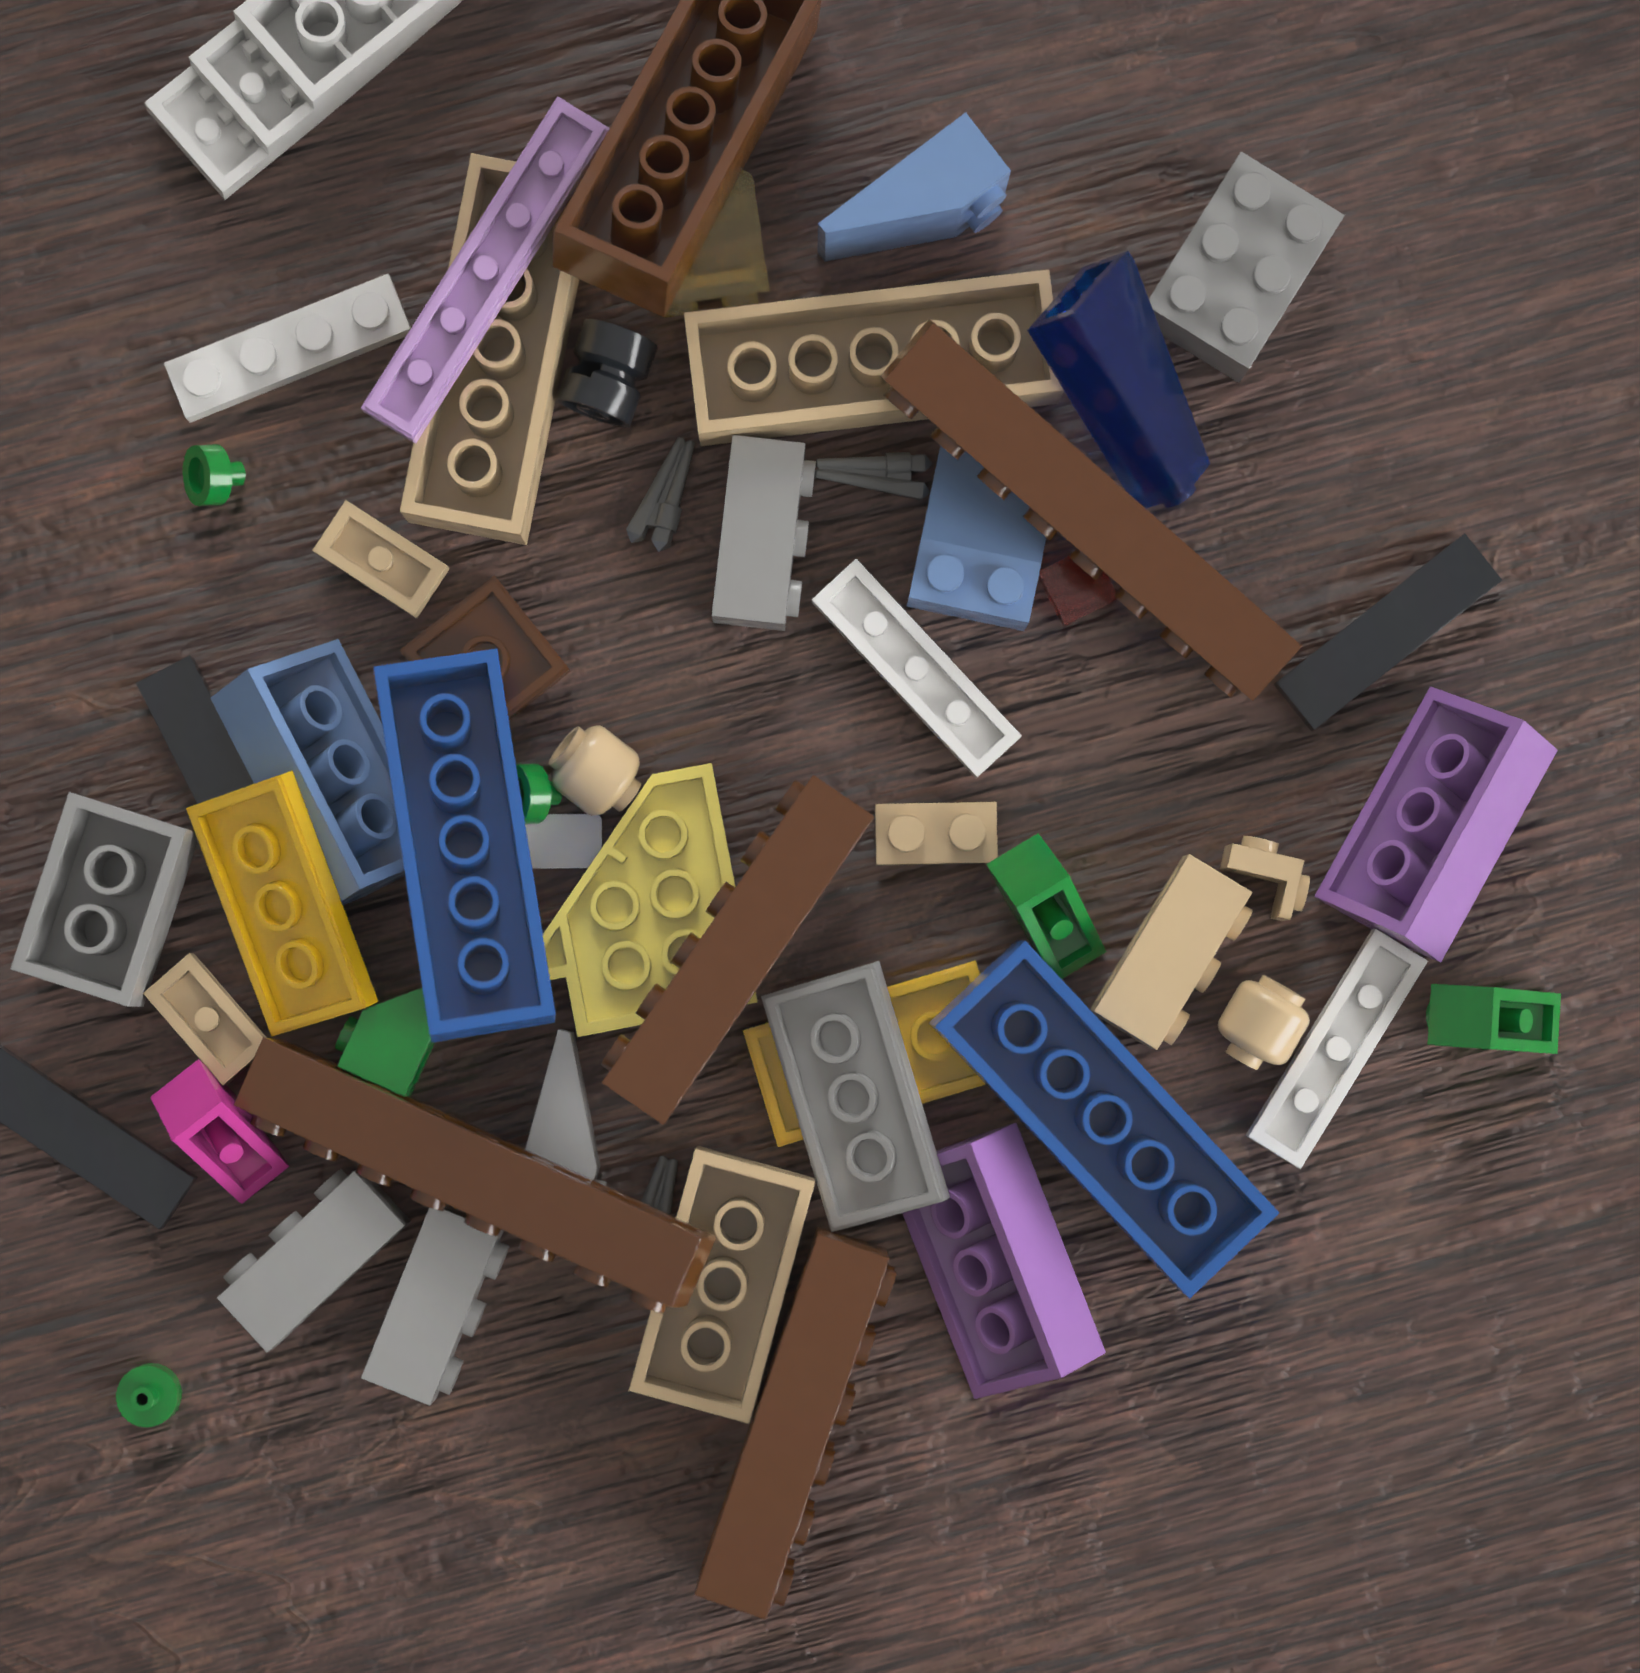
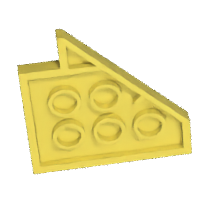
(641, 900)

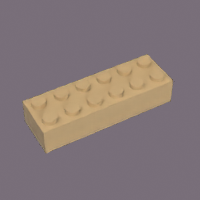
(823, 357)
(489, 438)

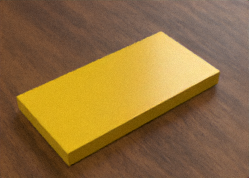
(282, 904)
(933, 1061)

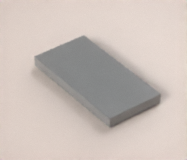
(855, 1097)

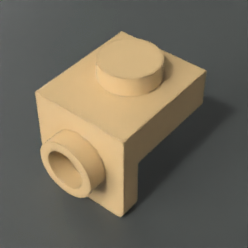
(1260, 860)

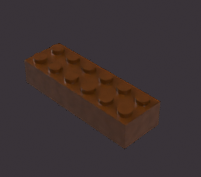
(680, 145)
(792, 1421)

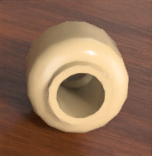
(595, 770)
(1263, 1022)

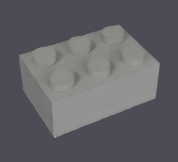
(1241, 266)
(105, 901)

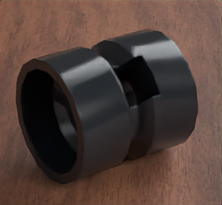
(607, 373)

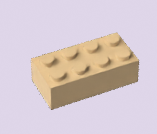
(719, 1343)

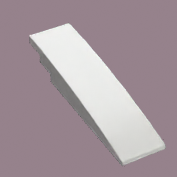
(280, 77)

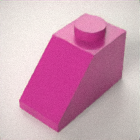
(216, 1133)

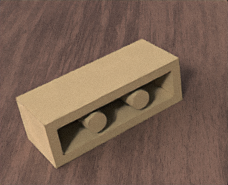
(1173, 953)

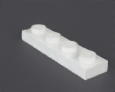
(288, 348)
(916, 668)
(1336, 1048)

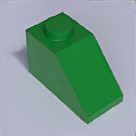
(1046, 906)
(1493, 1018)
(388, 1043)

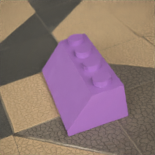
(1437, 822)
(1002, 1269)

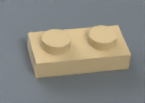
(381, 559)
(936, 833)
(206, 1018)

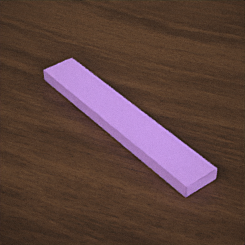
(485, 270)

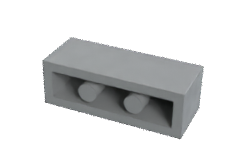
(762, 533)
(311, 1257)
(434, 1307)

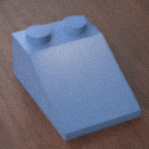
(924, 198)
(975, 550)

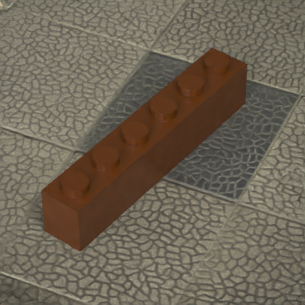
(737, 948)

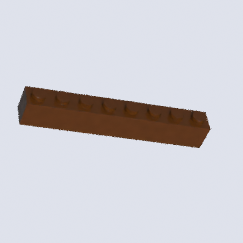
(1088, 509)
(476, 1173)

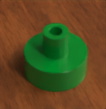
(210, 474)
(536, 792)
(159, 1386)

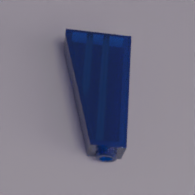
(1123, 381)

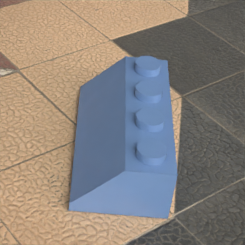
(319, 722)

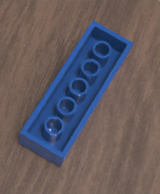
(464, 845)
(1104, 1117)

